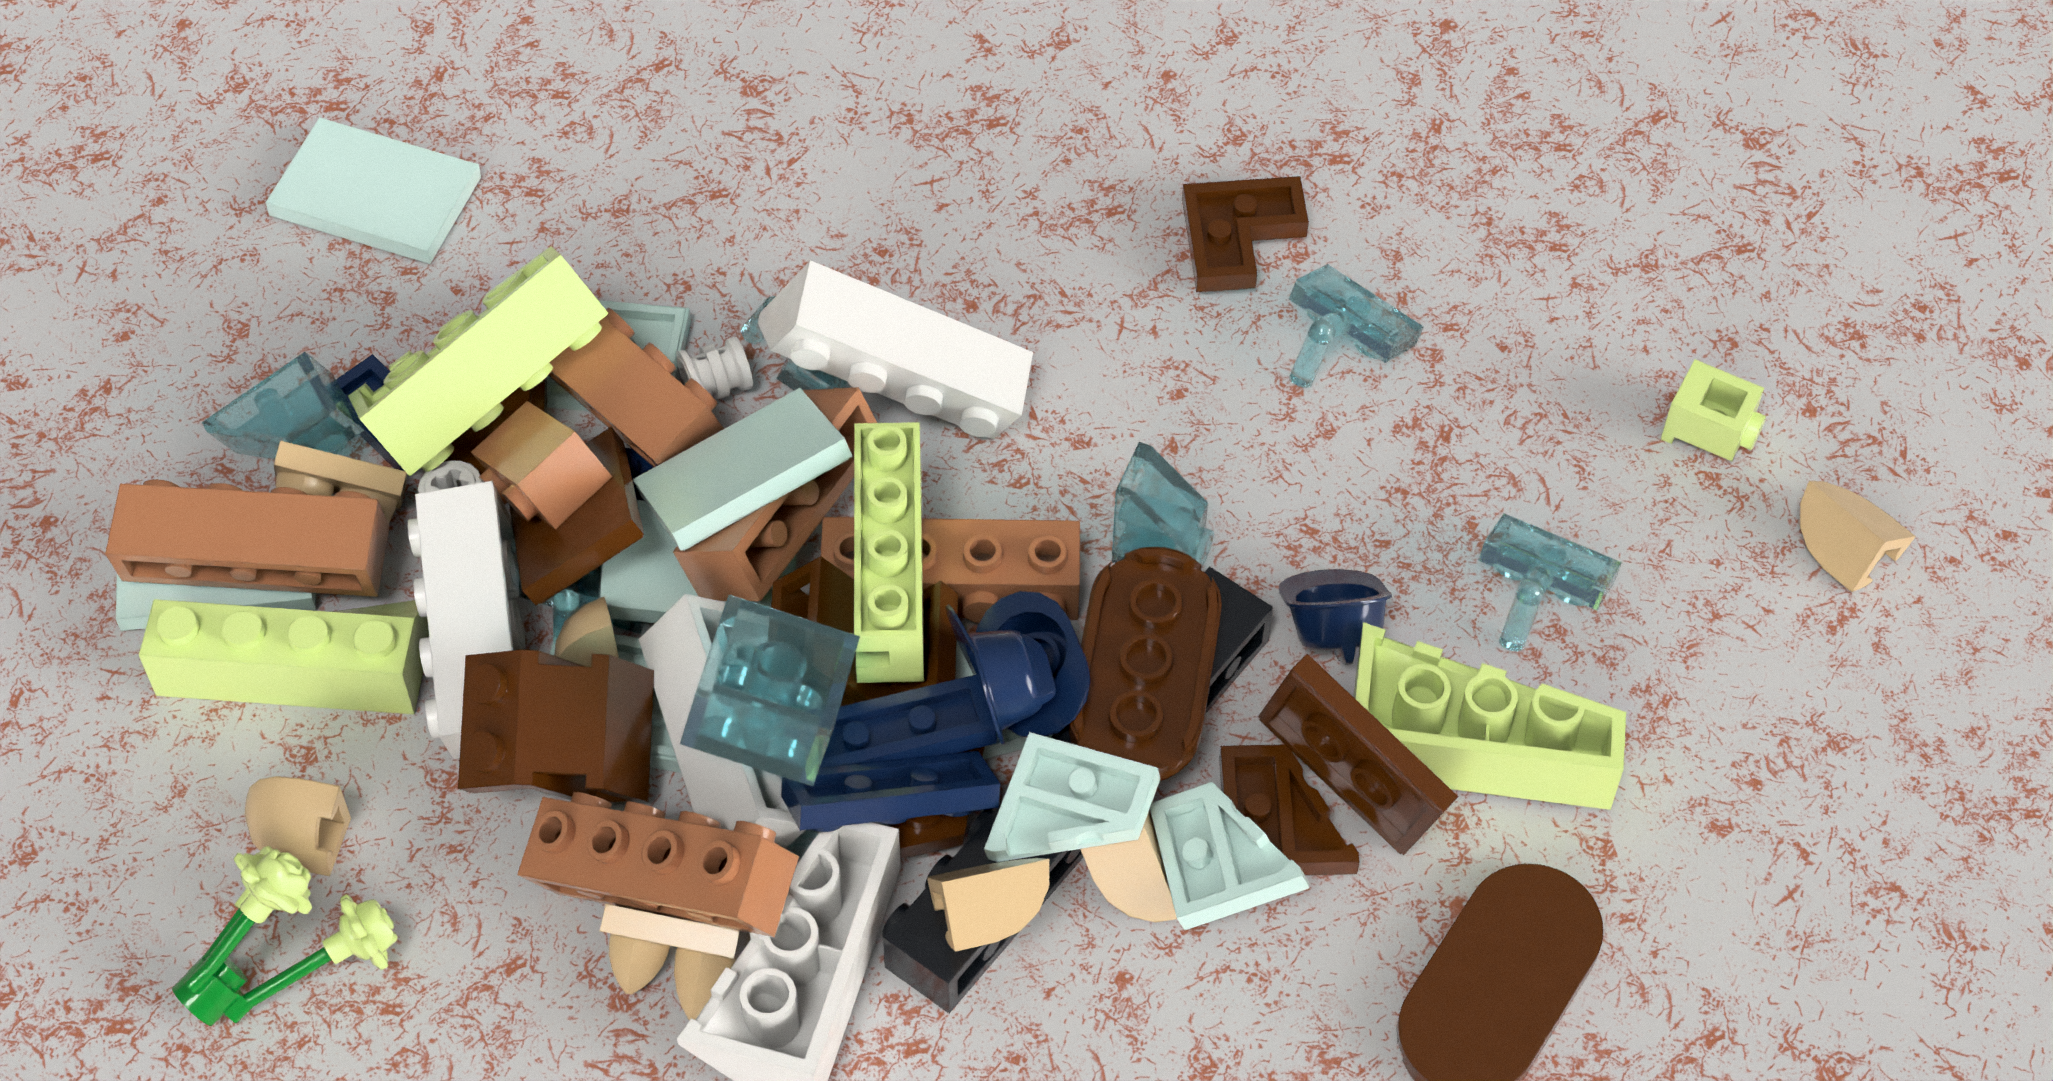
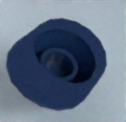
(1332, 607)
(1051, 627)
(1011, 671)

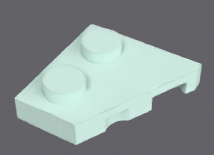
(1069, 801)
(1218, 857)

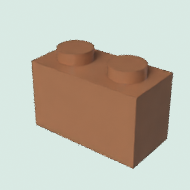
(540, 466)

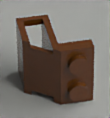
(832, 605)
(556, 726)

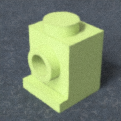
(1715, 411)

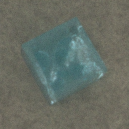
(770, 690)

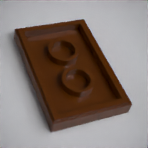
(589, 537)
(1356, 755)

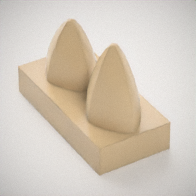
(325, 473)
(643, 940)

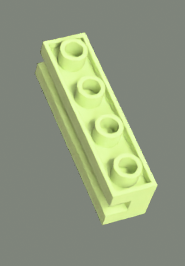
(888, 553)

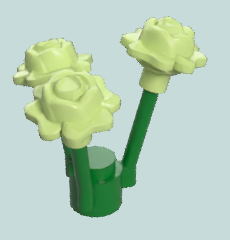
(277, 883)

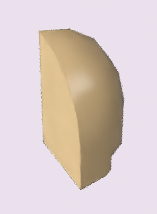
(1848, 533)
(587, 633)
(298, 819)
(1133, 876)
(989, 900)

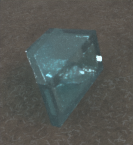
(291, 405)
(1158, 509)

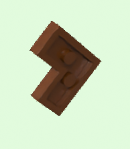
(1230, 215)

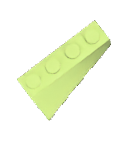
(479, 362)
(287, 655)
(1489, 730)

